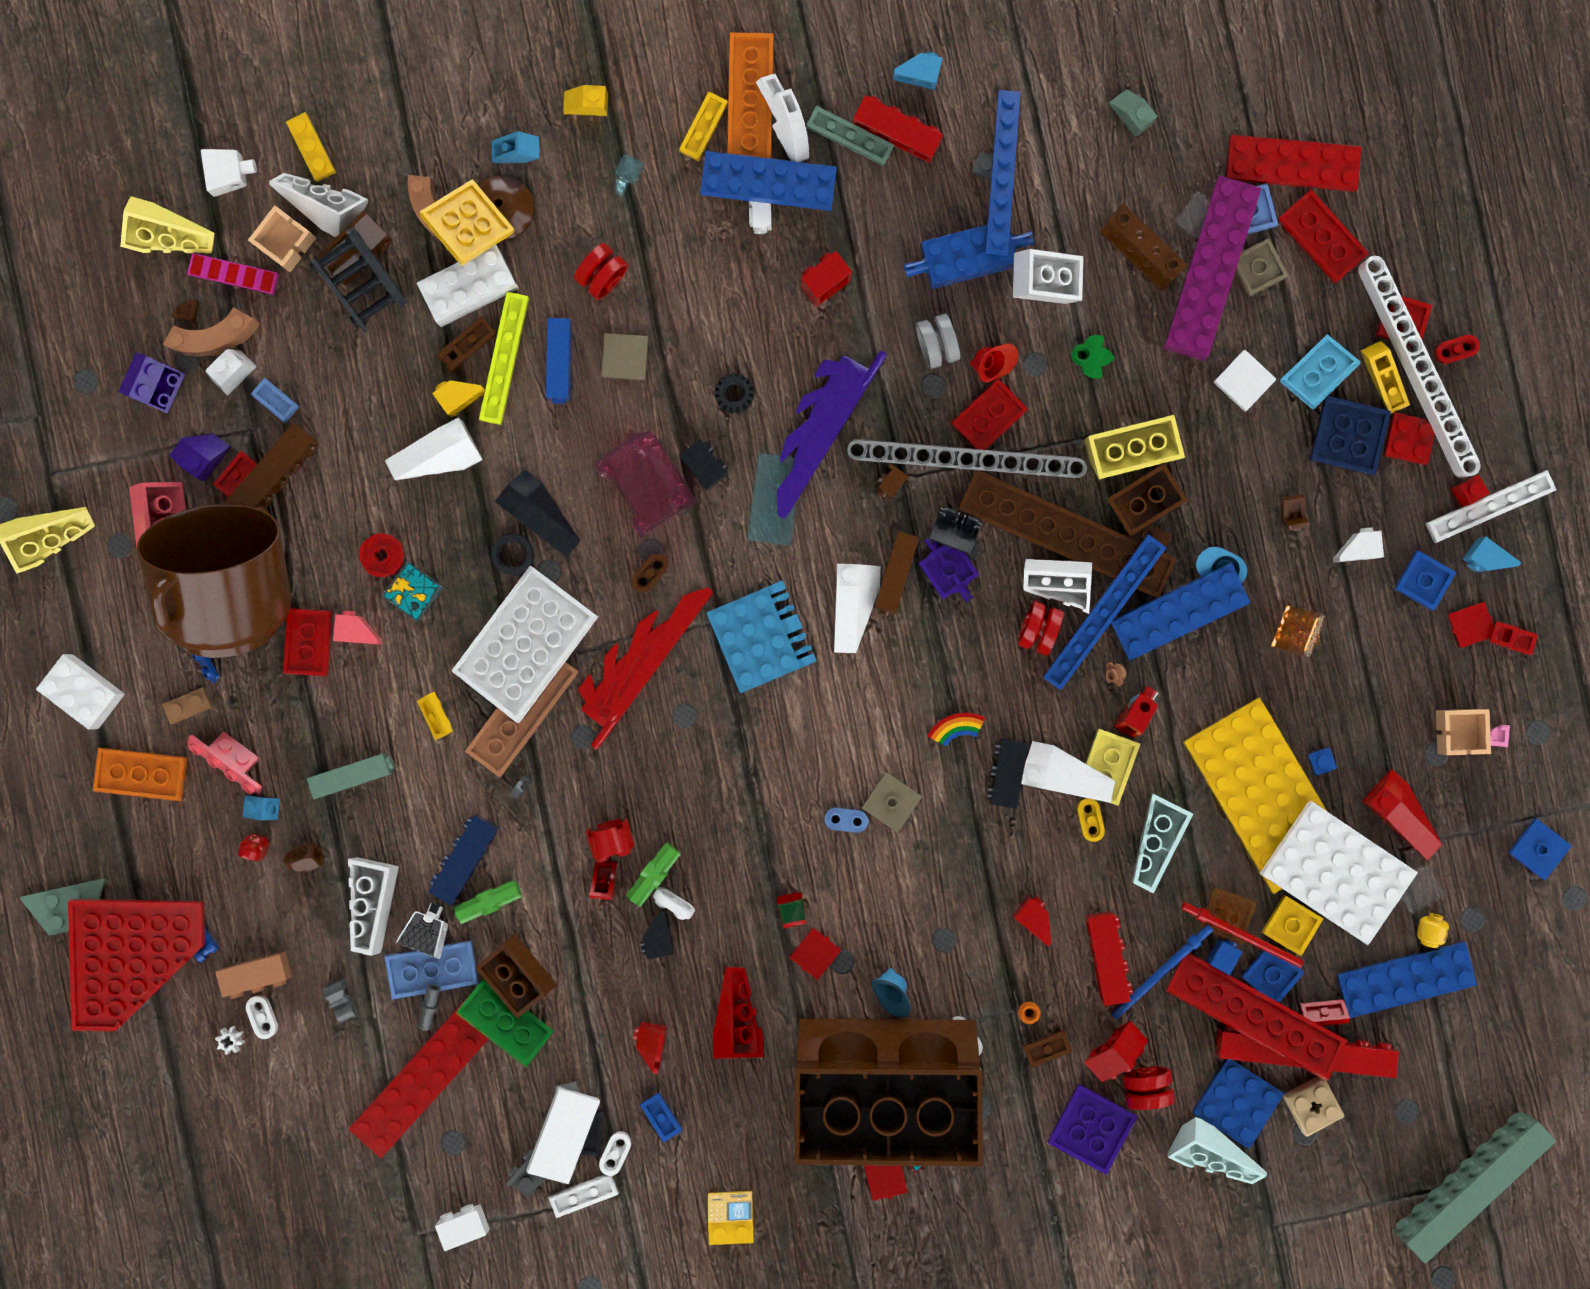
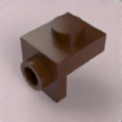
(1294, 512)

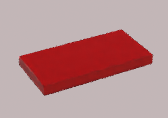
(1322, 236)

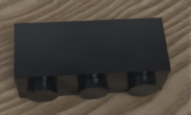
(1007, 773)

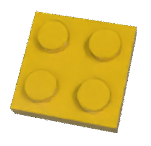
(1292, 925)

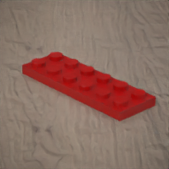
(1293, 163)

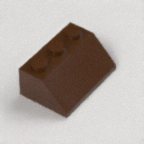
(370, 232)
(516, 976)

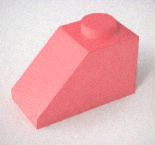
(354, 629)

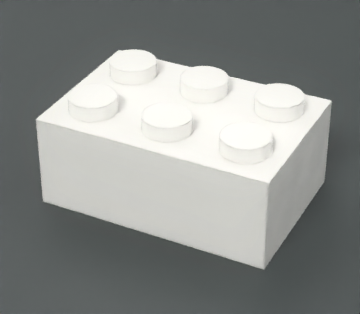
(1048, 276)
(80, 691)

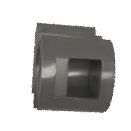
(342, 1004)

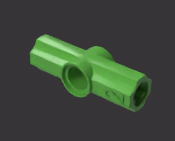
(653, 874)
(487, 901)

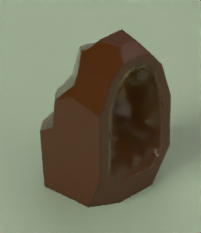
(304, 857)

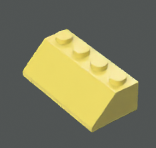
(1134, 447)

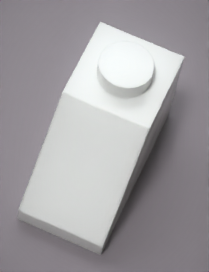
(1361, 546)

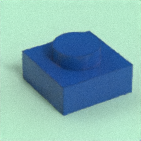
(1321, 761)

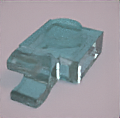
(627, 171)

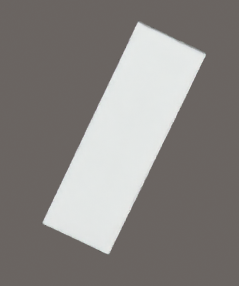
(583, 1195)

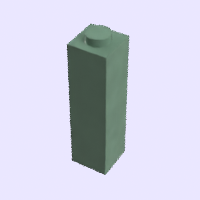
(351, 775)

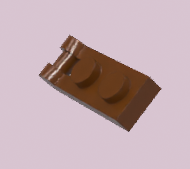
(466, 344)

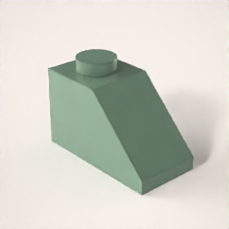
(1133, 112)

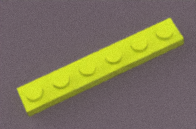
(504, 358)

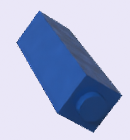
(559, 360)

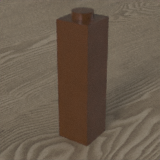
(896, 573)

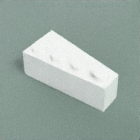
(370, 903)

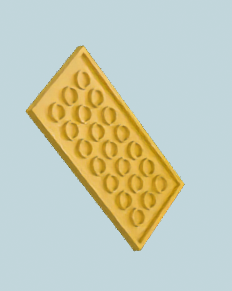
(1253, 778)

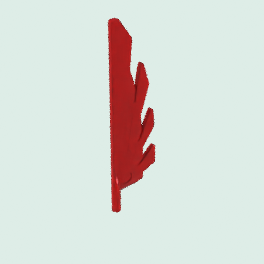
(636, 667)

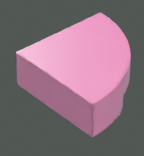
(1500, 736)

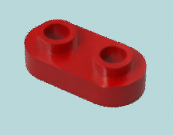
(1455, 349)

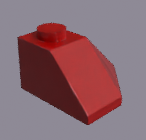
(650, 1043)

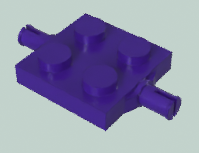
(948, 570)

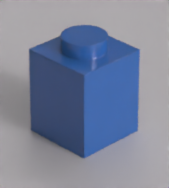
(1224, 955)

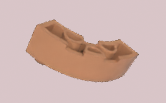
(421, 195)
(214, 340)

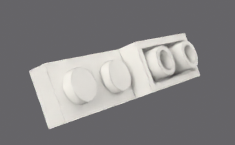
(790, 123)

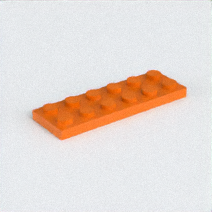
(747, 109)

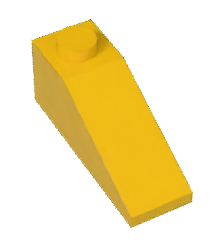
(1385, 376)

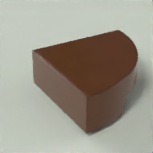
(186, 311)

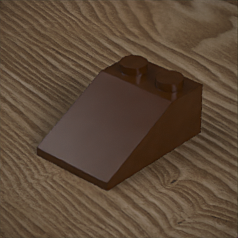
(1147, 499)

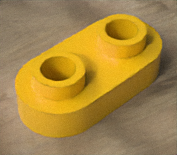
(1090, 819)

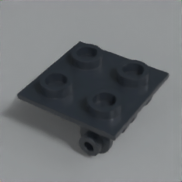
(955, 531)

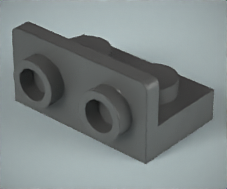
(521, 1180)

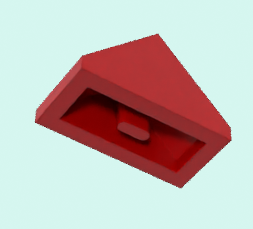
(603, 880)

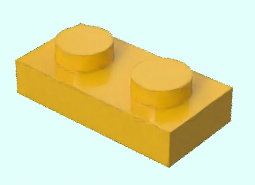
(435, 716)

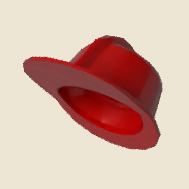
(995, 361)

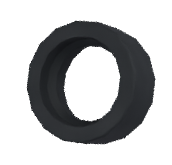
(495, 554)

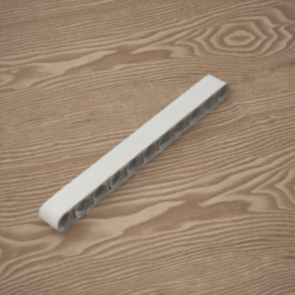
(1421, 356)

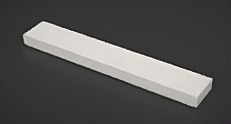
(1490, 506)

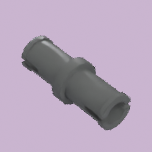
(429, 1007)

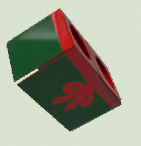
(791, 909)

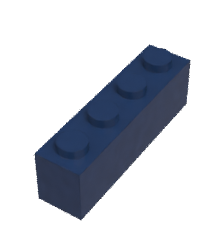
(464, 859)

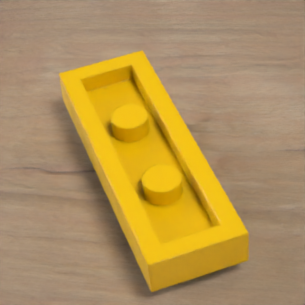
(703, 126)
(310, 147)

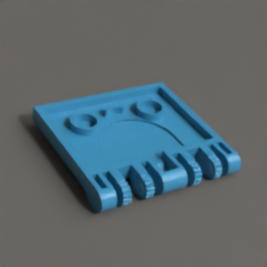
(757, 638)

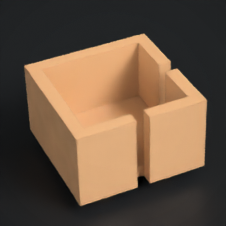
(282, 238)
(1463, 730)

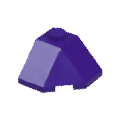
(200, 454)

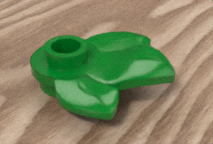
(1095, 356)

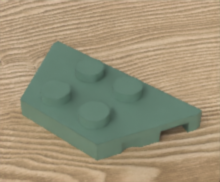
(51, 906)

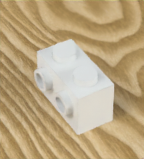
(462, 1226)

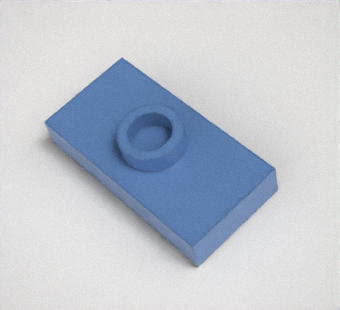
(275, 400)

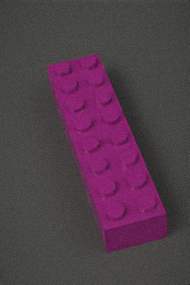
(1212, 268)

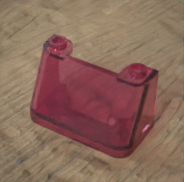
(647, 481)

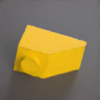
(586, 100)
(456, 395)

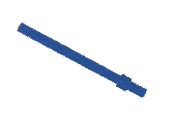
(1193, 942)

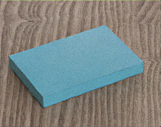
(1320, 371)

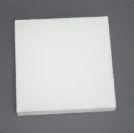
(1244, 380)

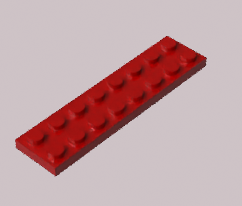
(1256, 1016)
(418, 1084)

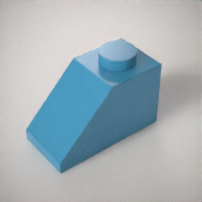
(920, 70)
(515, 148)
(1488, 556)

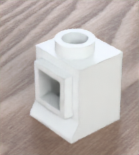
(760, 217)

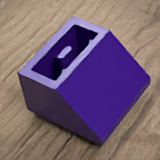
(151, 382)

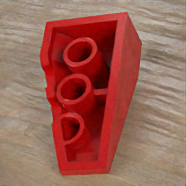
(1400, 810)
(735, 1024)

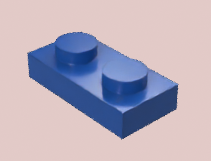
(661, 1117)

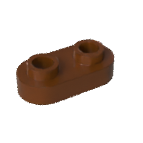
(650, 573)

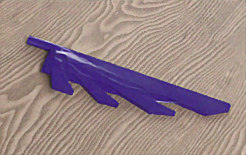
(816, 435)

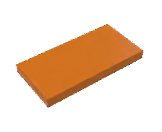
(140, 774)

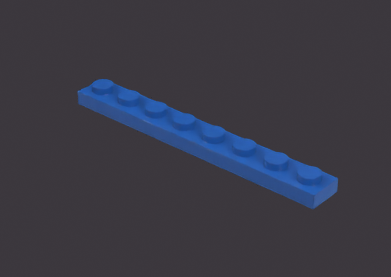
(1002, 173)
(1104, 612)

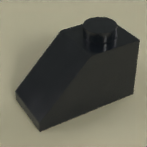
(658, 939)

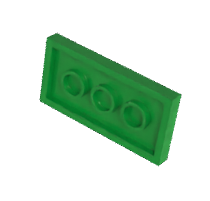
(516, 1036)

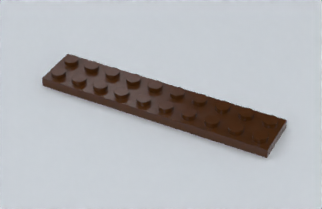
(1058, 530)

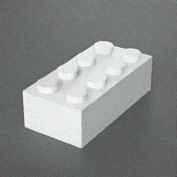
(467, 287)

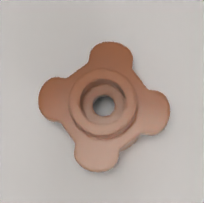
(1115, 673)

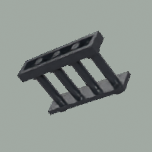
(367, 259)

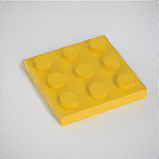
(466, 222)

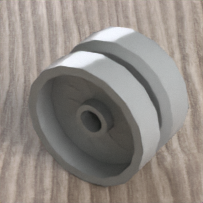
(938, 341)

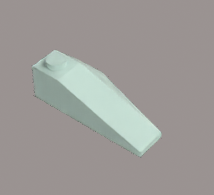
(1207, 1147)

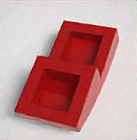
(1513, 638)

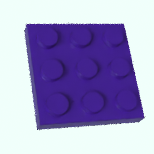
(1092, 1128)

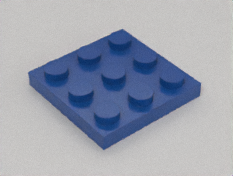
(1238, 1102)

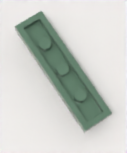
(850, 136)

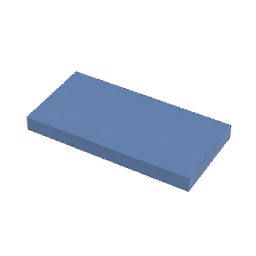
(413, 970)

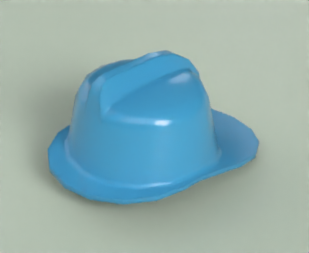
(1215, 558)
(892, 993)

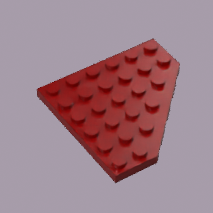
(126, 954)

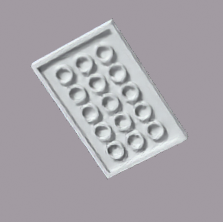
(524, 644)
(1338, 872)

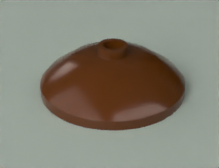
(516, 199)

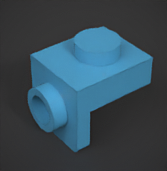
(260, 808)

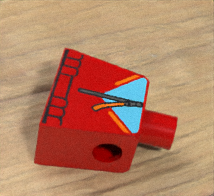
(1137, 713)

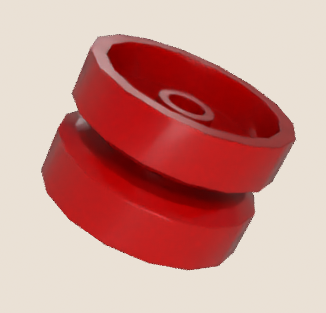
(601, 271)
(1042, 628)
(1148, 1088)

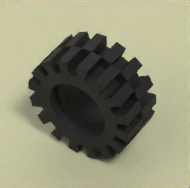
(730, 380)

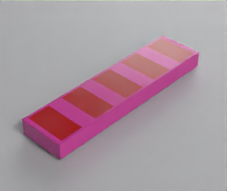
(233, 274)

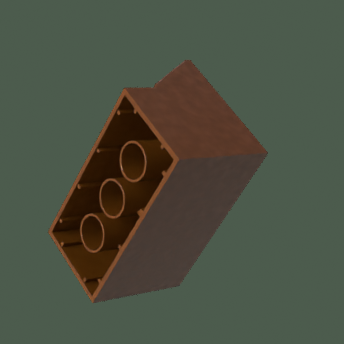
(888, 1092)

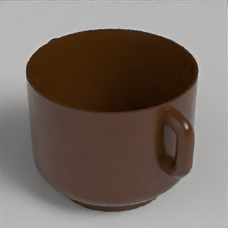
(216, 578)

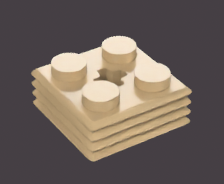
(1326, 1110)

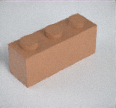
(254, 975)

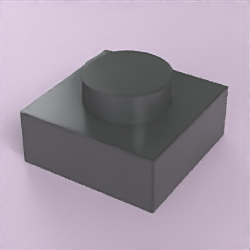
(983, 166)

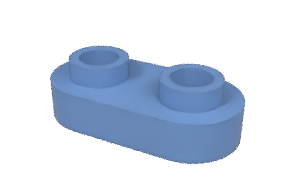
(846, 820)

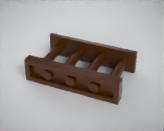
(1142, 248)

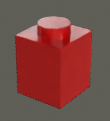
(1470, 490)

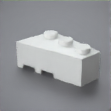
(1060, 581)

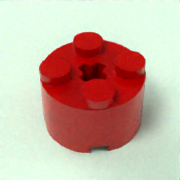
(610, 839)

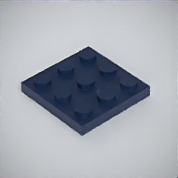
(1350, 435)

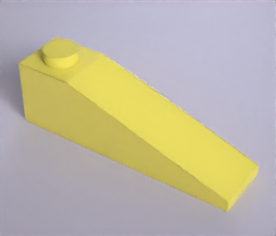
(156, 228)
(35, 537)

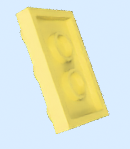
(1113, 758)

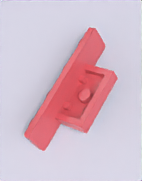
(230, 758)

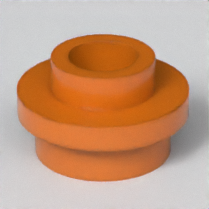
(1029, 1019)

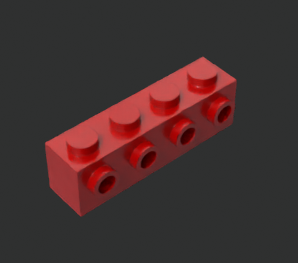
(902, 131)
(1108, 958)

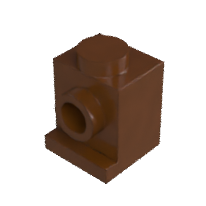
(890, 482)

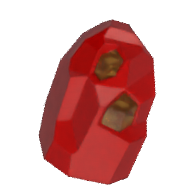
(254, 847)

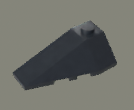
(535, 508)

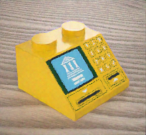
(730, 1218)

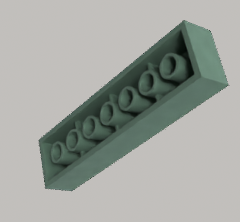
(1473, 1186)

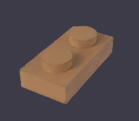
(187, 705)

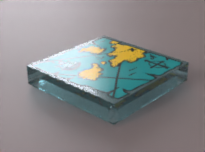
(412, 591)

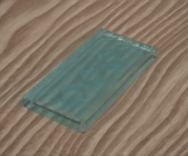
(764, 520)

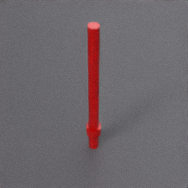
(1204, 916)

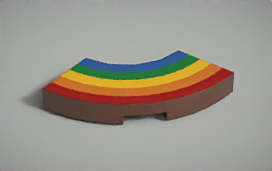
(954, 726)

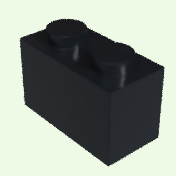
(704, 465)

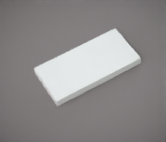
(563, 1135)

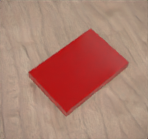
(989, 416)
(307, 642)

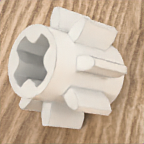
(224, 1043)

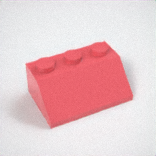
(154, 502)

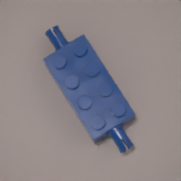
(963, 257)

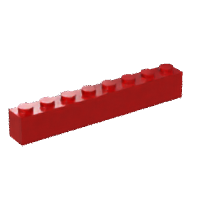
(1354, 1058)

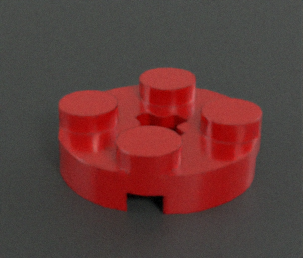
(392, 548)

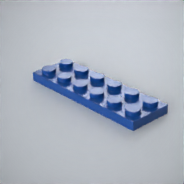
(768, 180)
(1180, 611)
(1406, 979)

